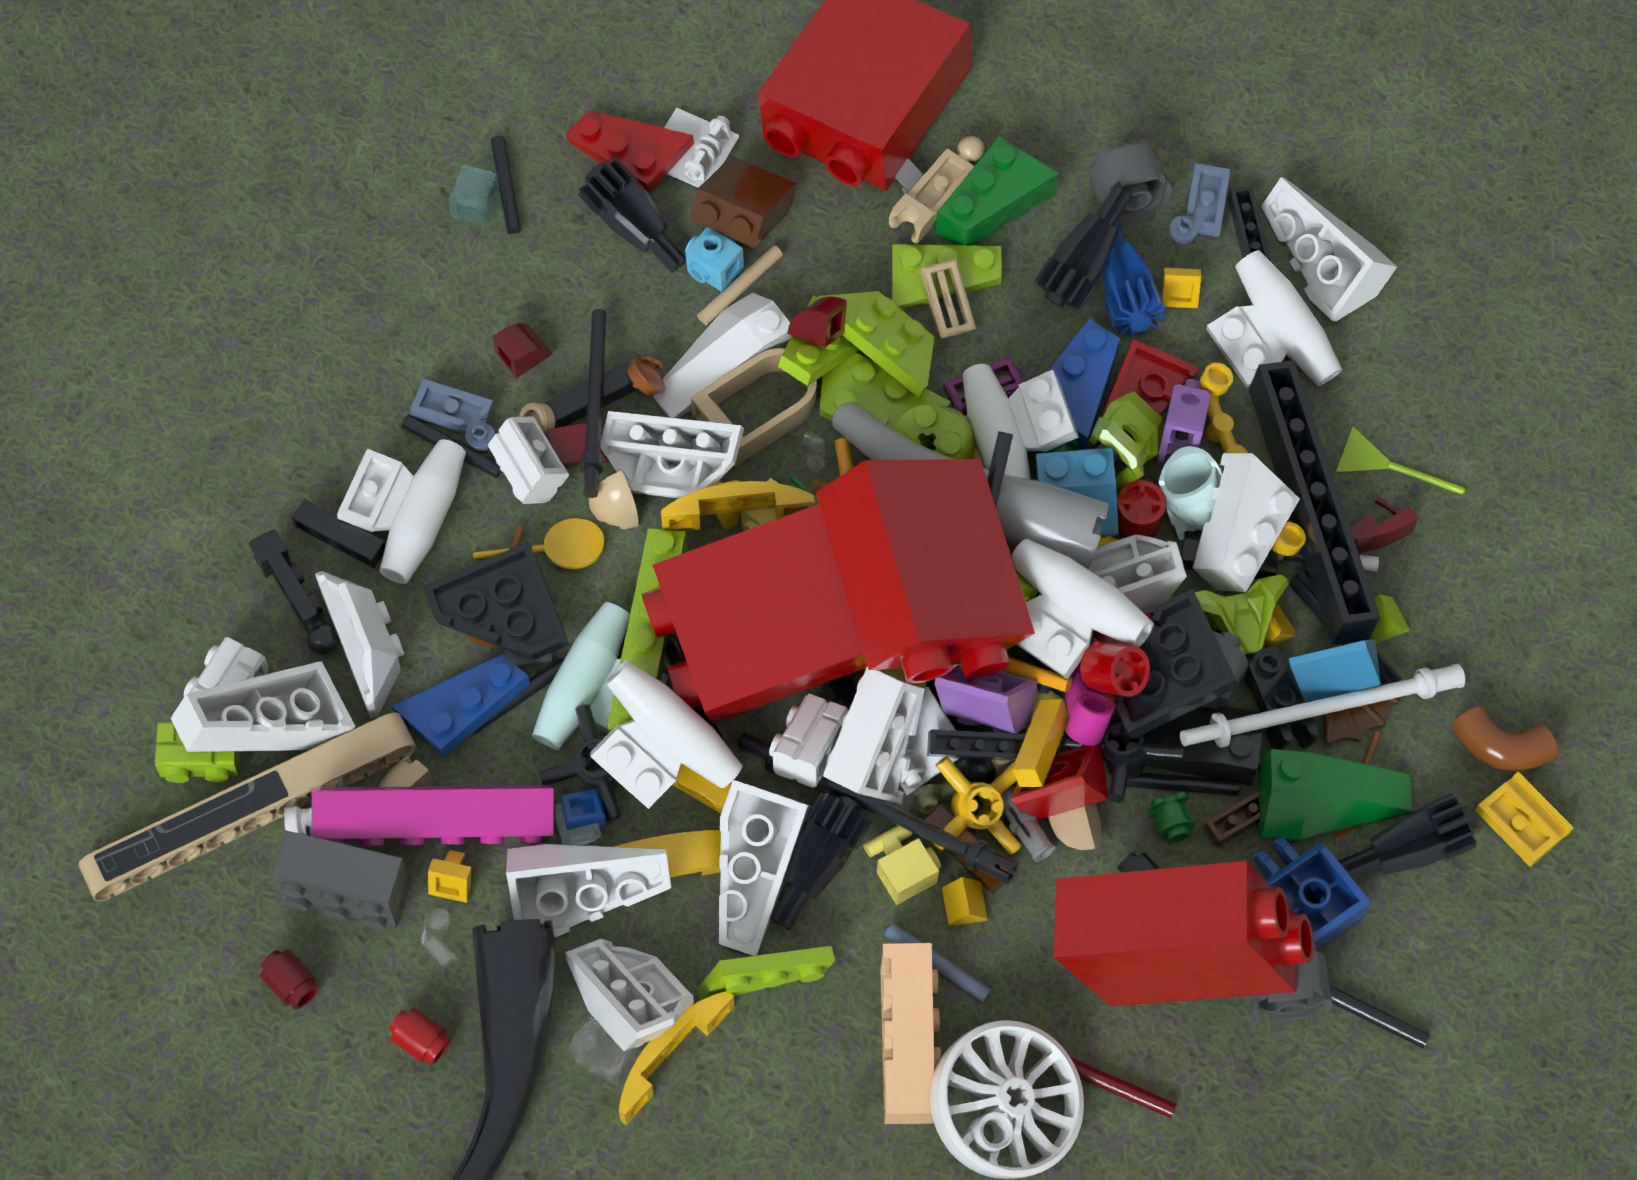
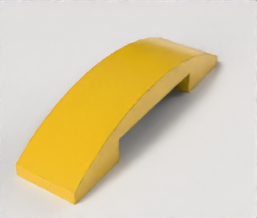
(733, 497)
(686, 851)
(704, 1015)

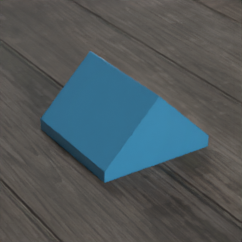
(1336, 670)

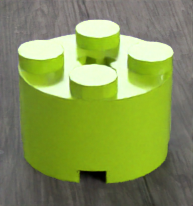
(948, 425)

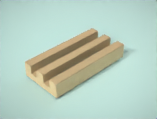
(955, 329)

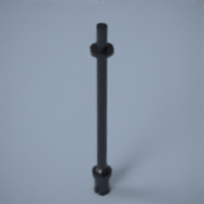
(976, 854)

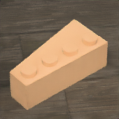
(908, 1031)

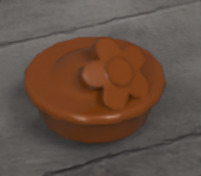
(645, 376)

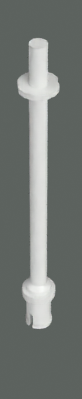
(1424, 683)

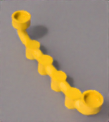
(1217, 380)

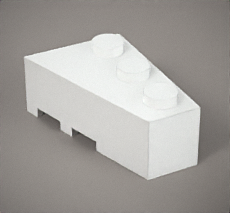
(1244, 522)

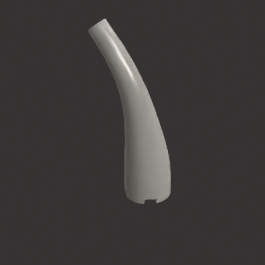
(1024, 506)

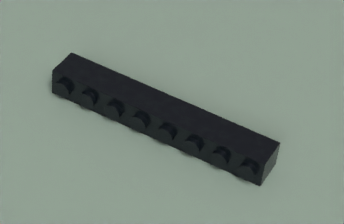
(1304, 469)

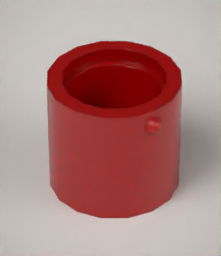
(1140, 509)
(1115, 668)

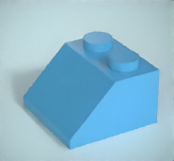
(1085, 473)

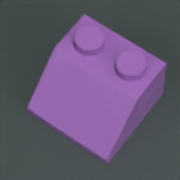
(993, 700)

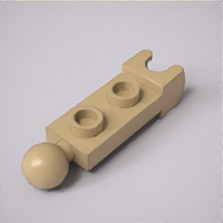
(936, 186)

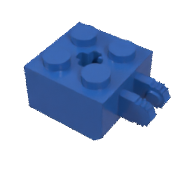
(1318, 877)

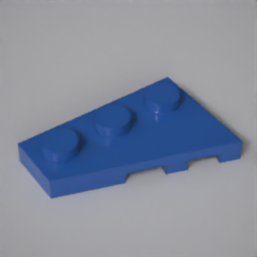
(462, 704)

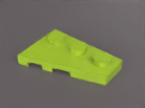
(978, 267)
(811, 361)
(766, 971)

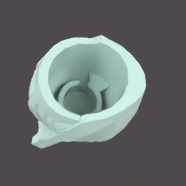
(1188, 488)

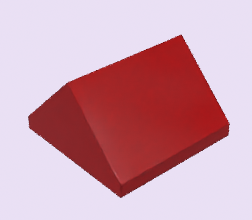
(1072, 782)

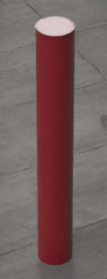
(1125, 1089)

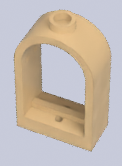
(705, 403)

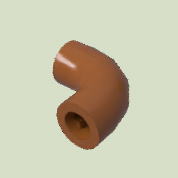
(1501, 748)

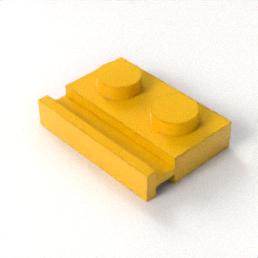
(1524, 819)

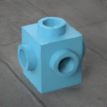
(714, 258)

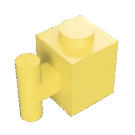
(904, 868)

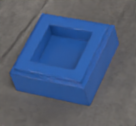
(582, 809)

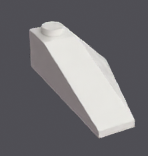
(756, 852)
(581, 881)

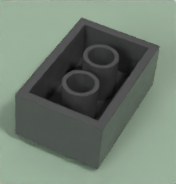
(340, 880)

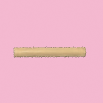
(739, 285)

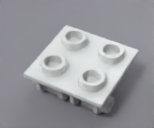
(711, 146)
(921, 766)

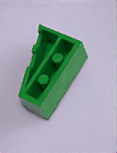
(993, 193)

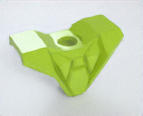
(1145, 426)
(1244, 613)

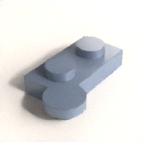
(1204, 205)
(455, 411)

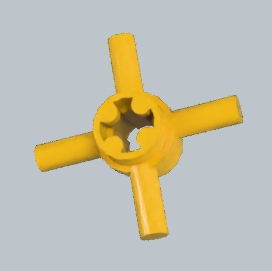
(963, 804)

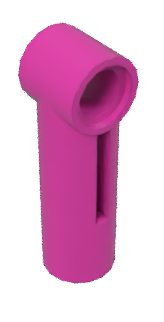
(1087, 711)

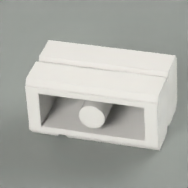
(528, 460)
(227, 665)
(807, 740)

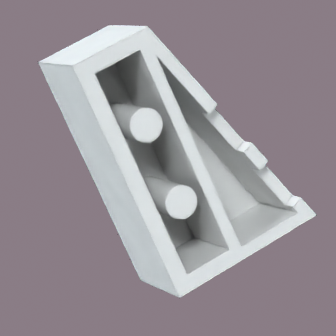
(876, 736)

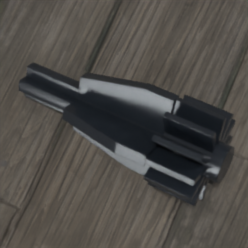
(629, 211)
(1083, 254)
(1417, 839)
(821, 852)

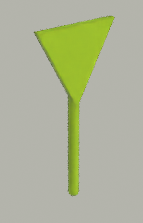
(1364, 456)

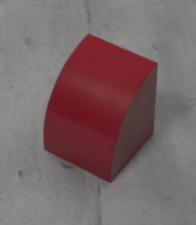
(821, 321)
(520, 348)

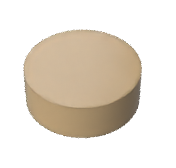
(542, 413)

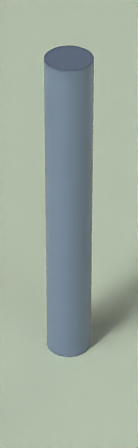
(943, 965)

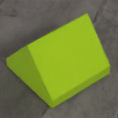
(1391, 620)

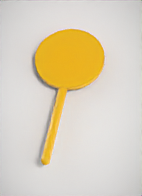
(567, 544)

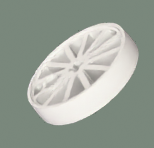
(1005, 1119)

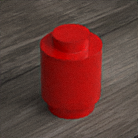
(419, 1036)

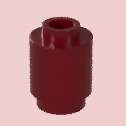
(288, 979)

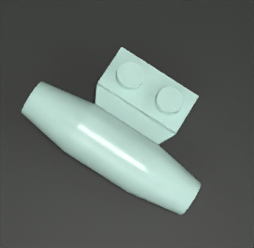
(583, 678)

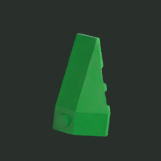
(1324, 794)

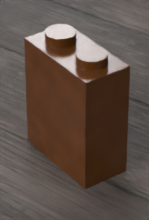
(742, 201)

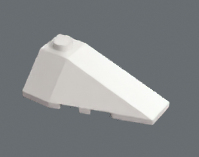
(1335, 260)
(728, 342)

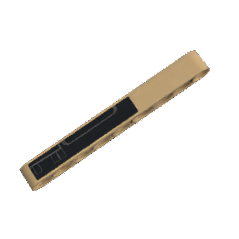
(244, 806)

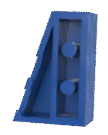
(1084, 375)

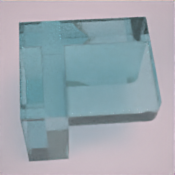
(474, 195)
(581, 836)

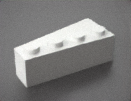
(264, 713)

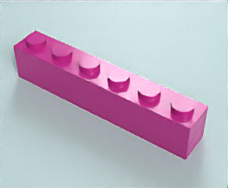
(432, 812)

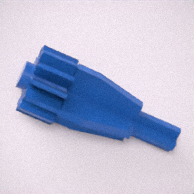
(1130, 290)

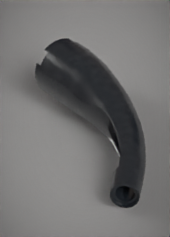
(515, 1013)

